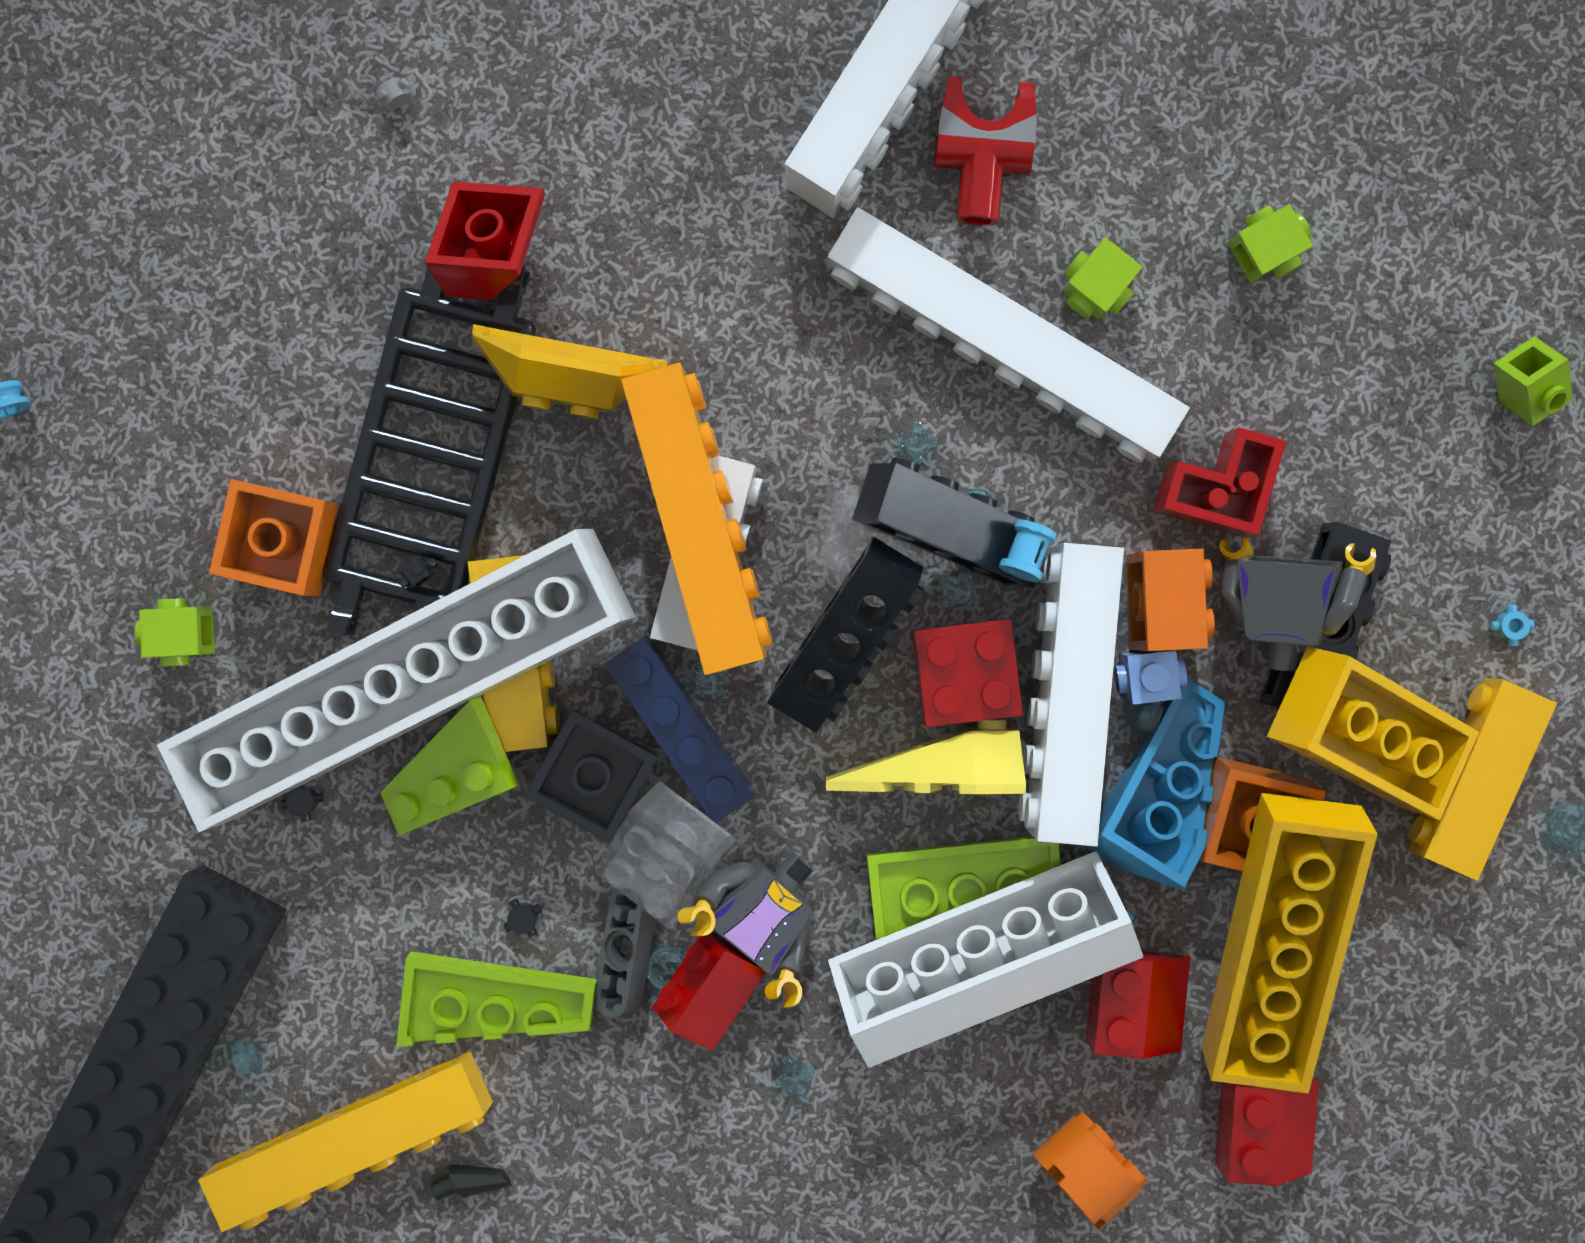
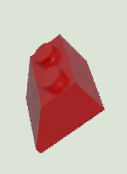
(483, 238)
(1139, 1007)
(1265, 1134)

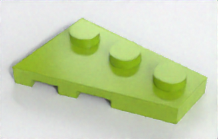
(451, 772)

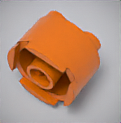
(1090, 1169)

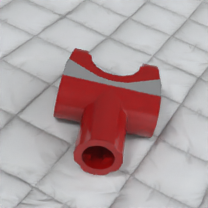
(984, 150)

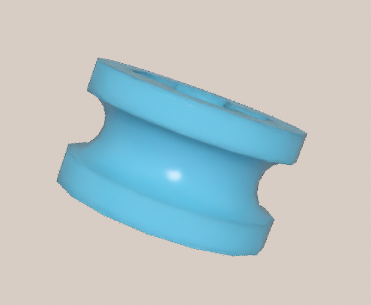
(11, 400)

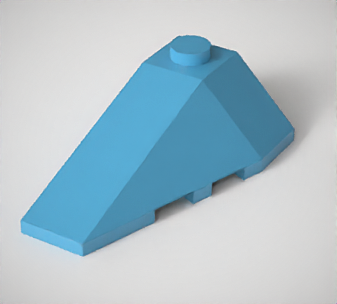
(1160, 802)

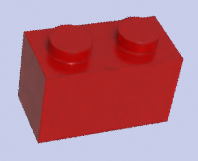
(707, 990)

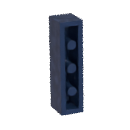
(680, 729)

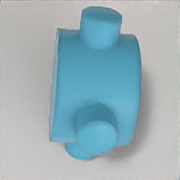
(1512, 625)

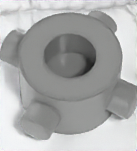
(392, 94)

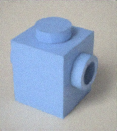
(1150, 676)

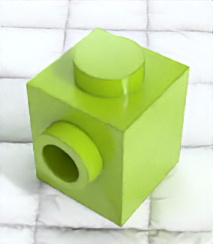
(1271, 242)
(1100, 280)
(1533, 381)
(175, 632)

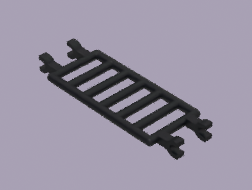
(385, 389)

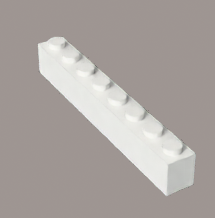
(1005, 336)

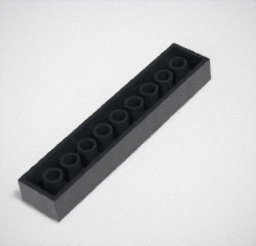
(144, 1063)

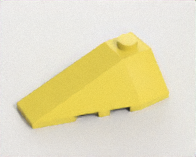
(969, 760)

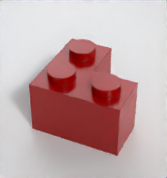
(1230, 496)

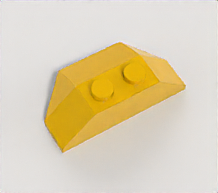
(560, 371)

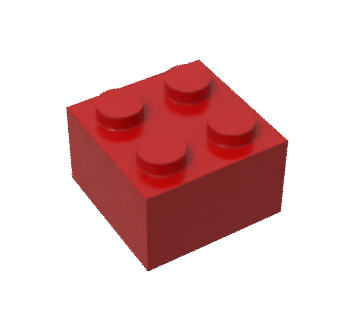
(967, 672)

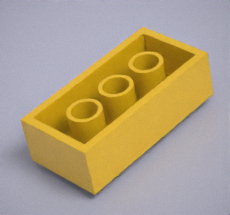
(1373, 732)

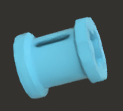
(1028, 551)

